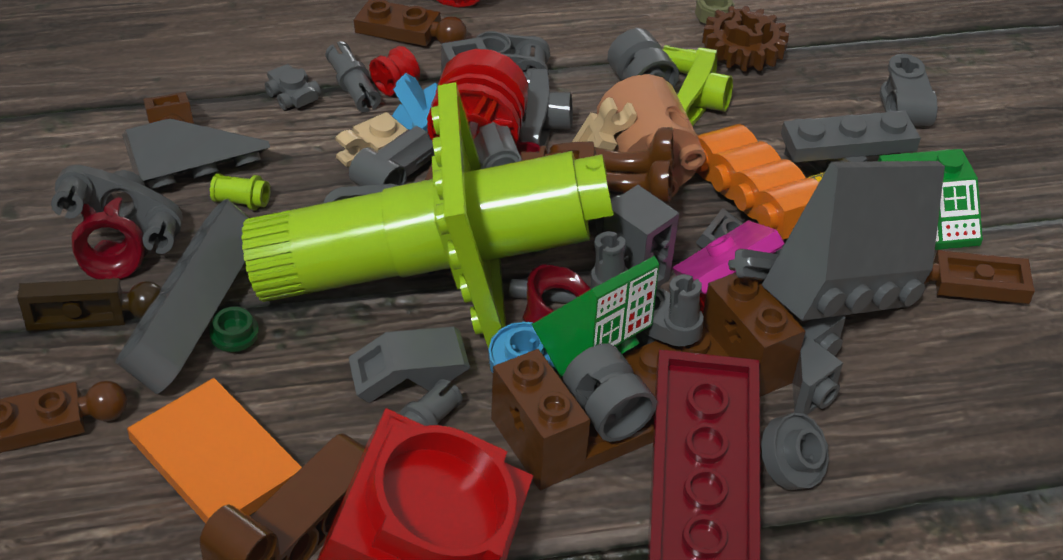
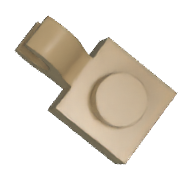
(604, 125)
(371, 133)

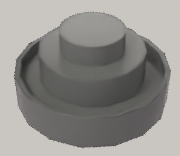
(795, 451)

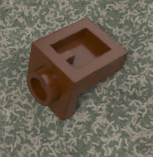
(168, 106)

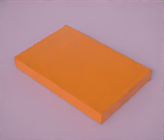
(213, 451)

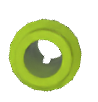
(249, 192)

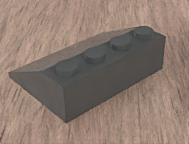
(861, 240)

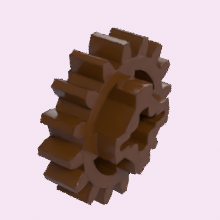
(745, 37)

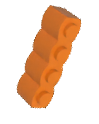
(755, 177)

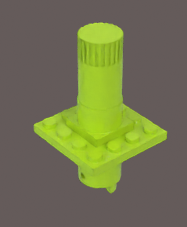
(454, 221)

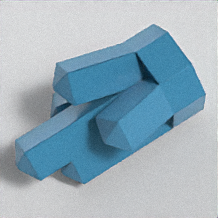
(414, 102)

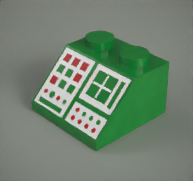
(960, 203)
(602, 316)

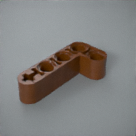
(294, 519)

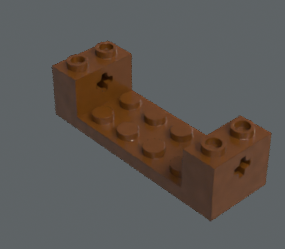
(556, 435)

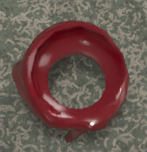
(109, 257)
(545, 278)

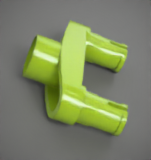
(703, 85)

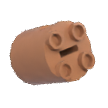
(657, 108)

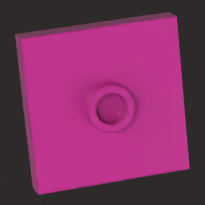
(713, 260)

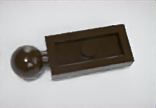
(82, 303)

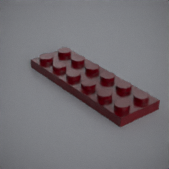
(705, 458)

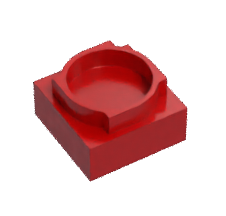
(427, 497)

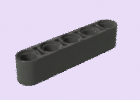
(186, 300)

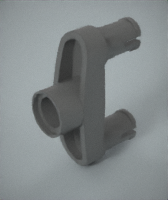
(544, 109)
(152, 212)
(676, 314)

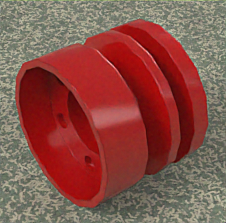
(489, 88)

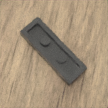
(850, 136)

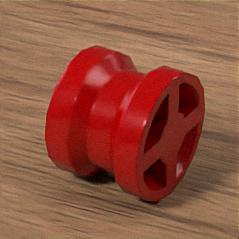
(388, 70)

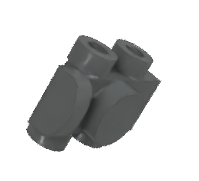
(291, 87)

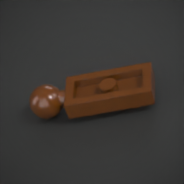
(407, 23)
(982, 276)
(56, 412)

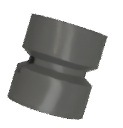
(641, 54)
(609, 392)

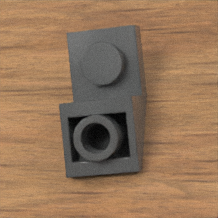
(411, 354)
(817, 366)

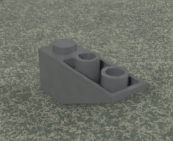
(177, 147)

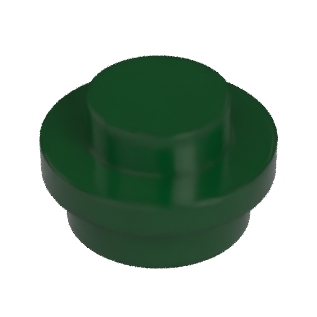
(233, 329)

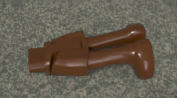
(648, 168)

